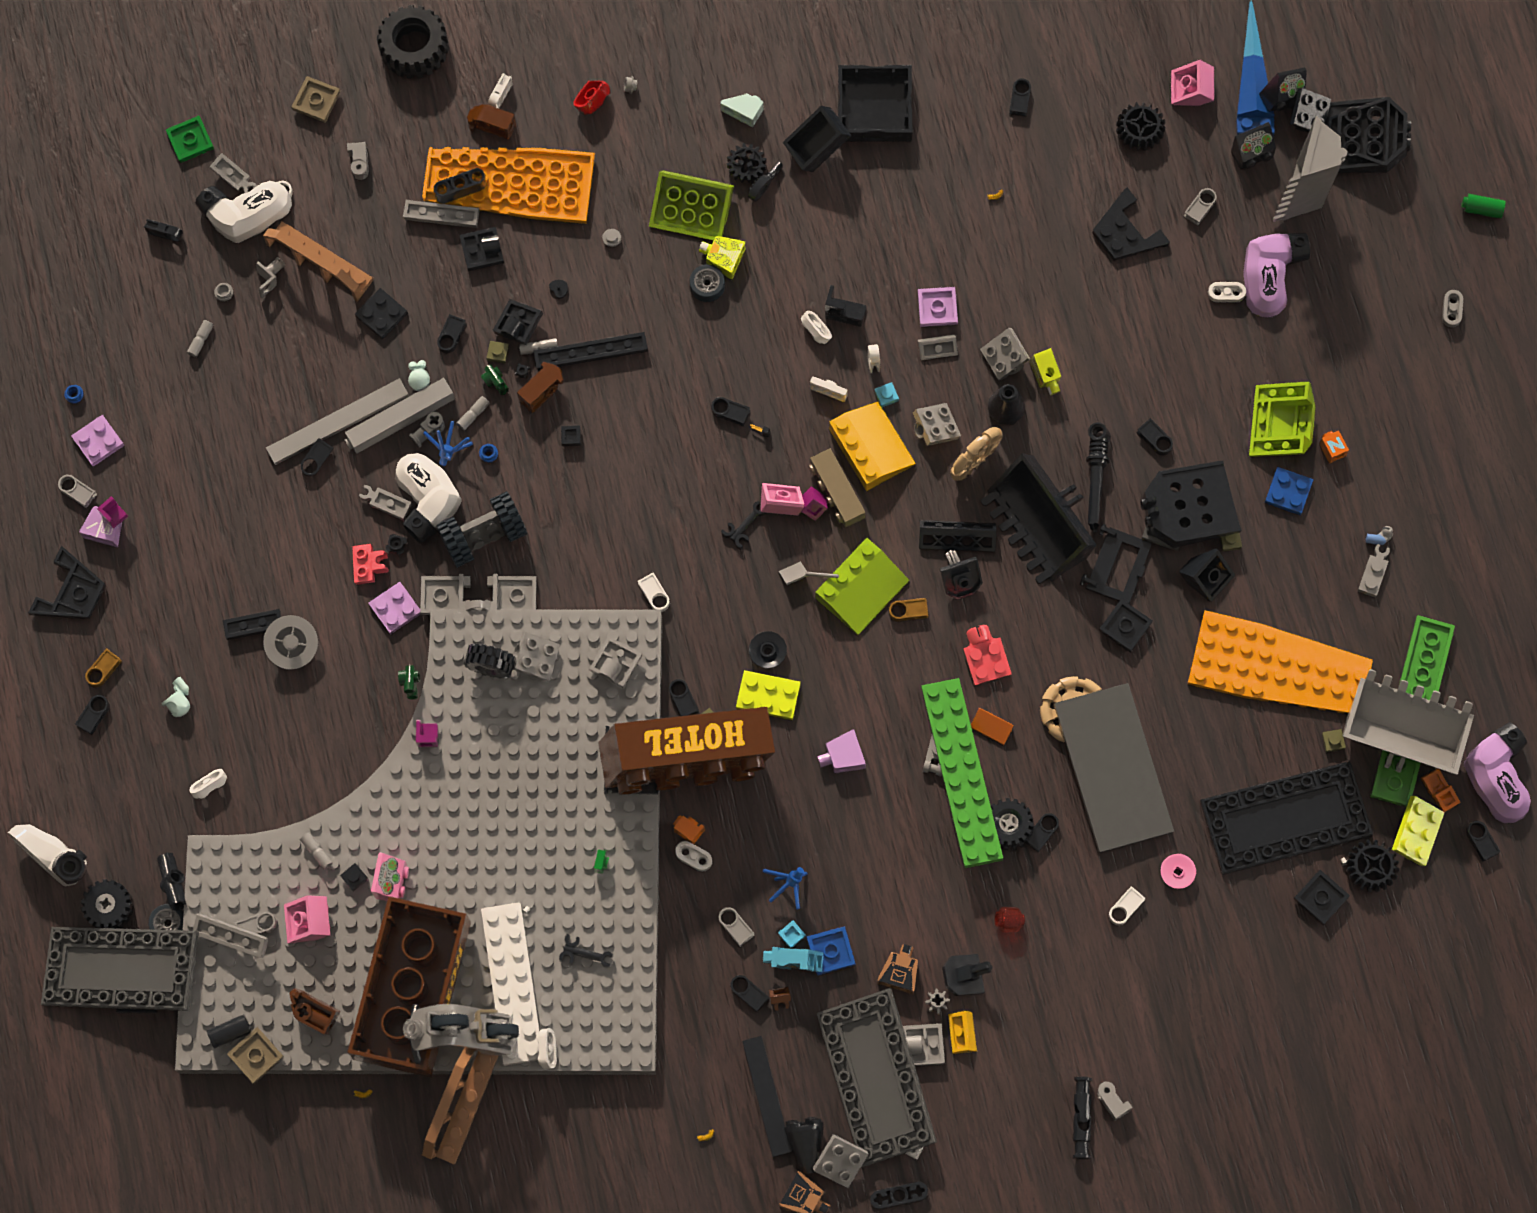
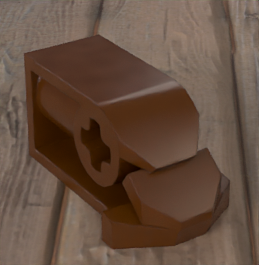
(491, 120)
(540, 387)
(320, 1015)

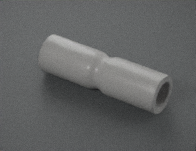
(201, 336)
(533, 346)
(474, 411)
(318, 853)

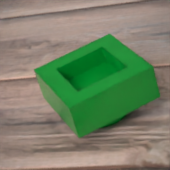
(601, 861)

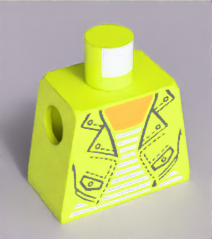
(724, 254)
(1043, 364)

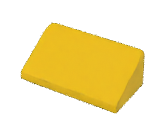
(962, 1032)

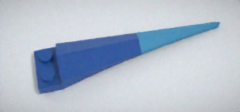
(1251, 108)

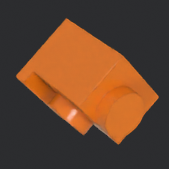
(688, 829)

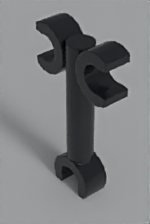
(737, 535)
(571, 949)

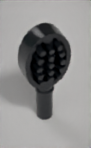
(763, 183)

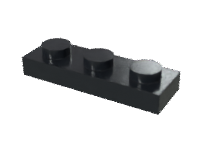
(249, 624)

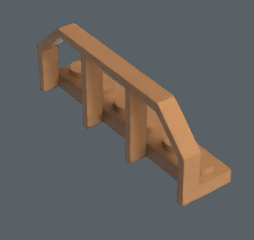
(328, 262)
(466, 1106)

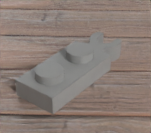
(232, 173)
(387, 502)
(1374, 573)

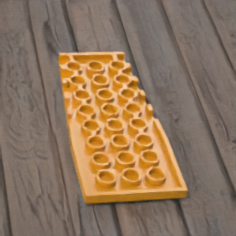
(519, 181)
(1274, 665)

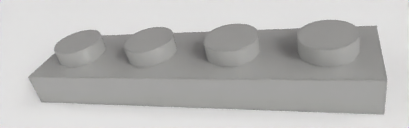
(441, 213)
(230, 935)

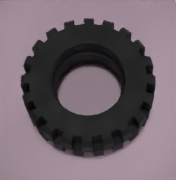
(407, 21)

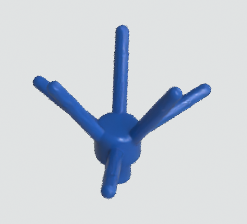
(446, 450)
(792, 880)

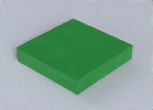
(189, 139)

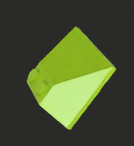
(1282, 419)

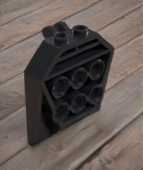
(1392, 127)
(1164, 518)

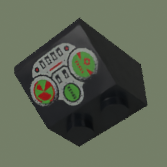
(1282, 89)
(1253, 146)

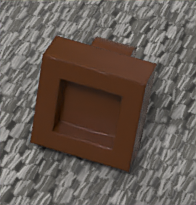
(780, 995)

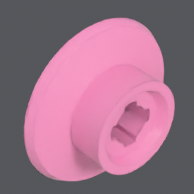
(1183, 864)

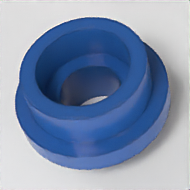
(70, 390)
(485, 448)

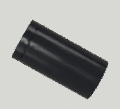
(229, 1031)

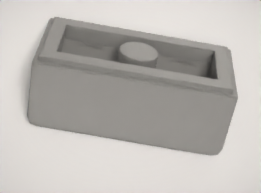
(937, 347)

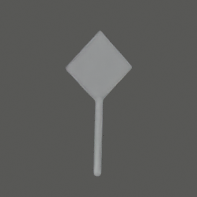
(798, 572)

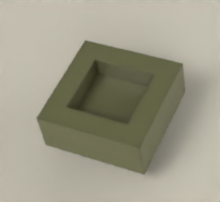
(497, 352)
(1231, 542)
(1333, 740)

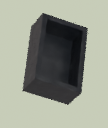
(816, 139)

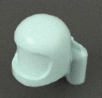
(418, 377)
(178, 703)

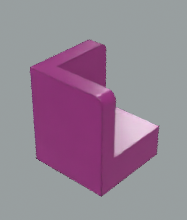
(814, 503)
(112, 512)
(426, 734)

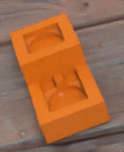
(1440, 790)

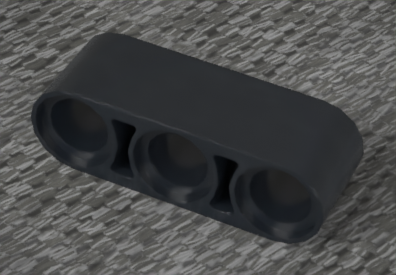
(463, 178)

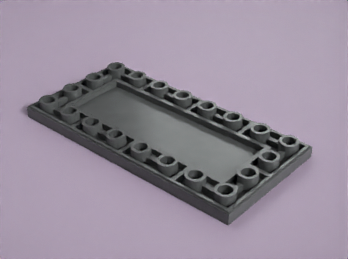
(1113, 767)
(120, 968)
(876, 1077)

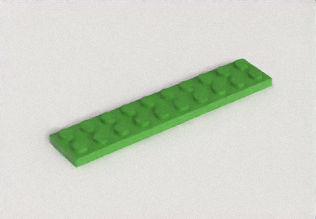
(1422, 667)
(962, 773)

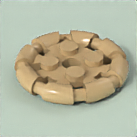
(976, 453)
(1052, 696)

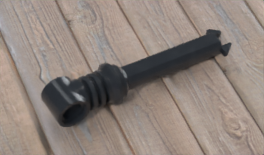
(1097, 461)

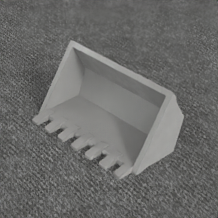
(1313, 172)
(1408, 724)

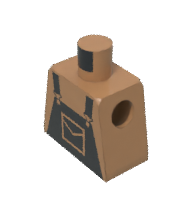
(900, 971)
(803, 1197)

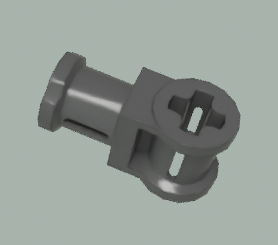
(418, 437)

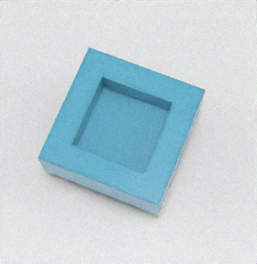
(886, 394)
(791, 934)

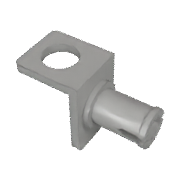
(269, 274)

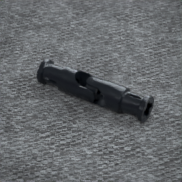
(1082, 1106)

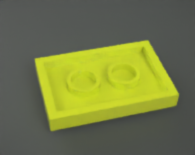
(768, 691)
(1418, 831)

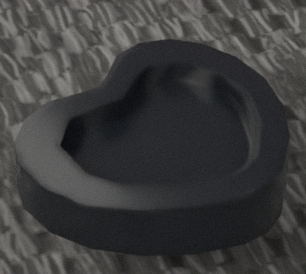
(559, 287)

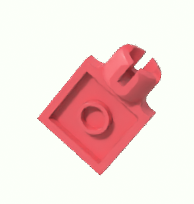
(985, 656)

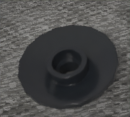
(764, 641)

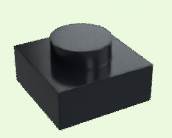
(571, 435)
(354, 877)

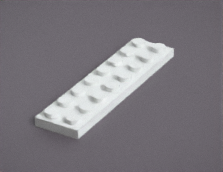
(512, 977)

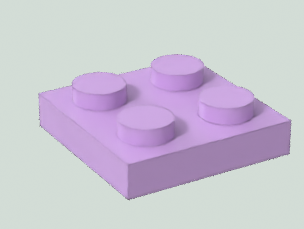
(937, 306)
(97, 440)
(395, 608)

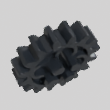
(755, 158)

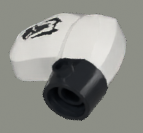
(247, 213)
(430, 490)
(50, 853)

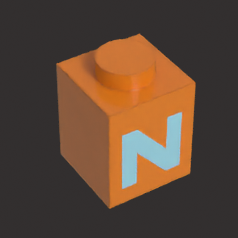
(1333, 446)

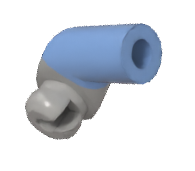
(1383, 537)

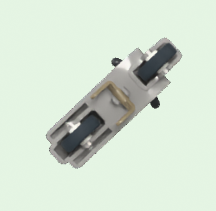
(460, 1026)

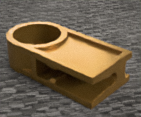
(914, 609)
(106, 664)

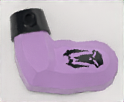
(1266, 270)
(1496, 777)

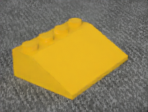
(871, 444)

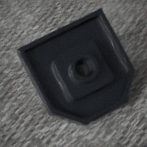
(962, 577)
(964, 974)

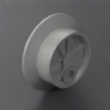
(290, 642)

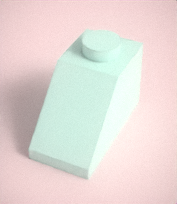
(744, 108)

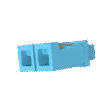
(794, 958)

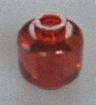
(1009, 919)

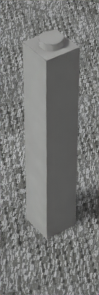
(399, 416)

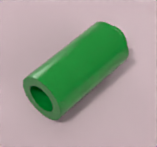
(1483, 205)

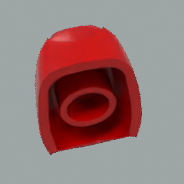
(591, 96)

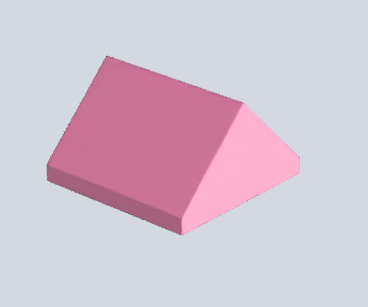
(781, 499)

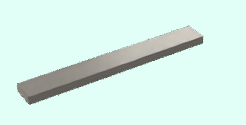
(337, 421)

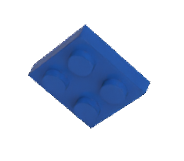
(1288, 491)
(835, 949)

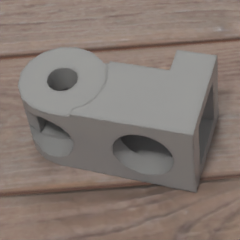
(360, 159)
(1112, 1102)

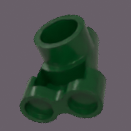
(493, 377)
(409, 679)

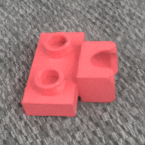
(367, 562)

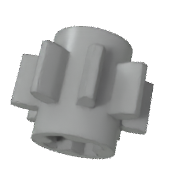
(933, 1004)

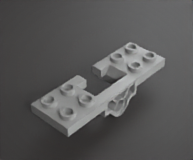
(447, 593)

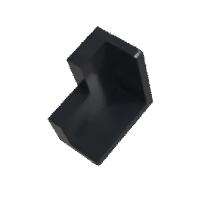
(844, 310)

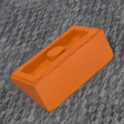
(991, 726)

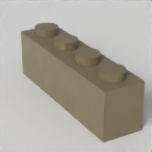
(837, 488)

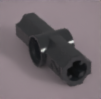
(171, 881)

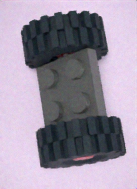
(482, 530)

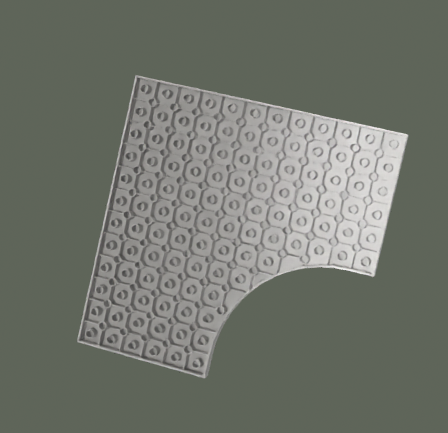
(483, 822)

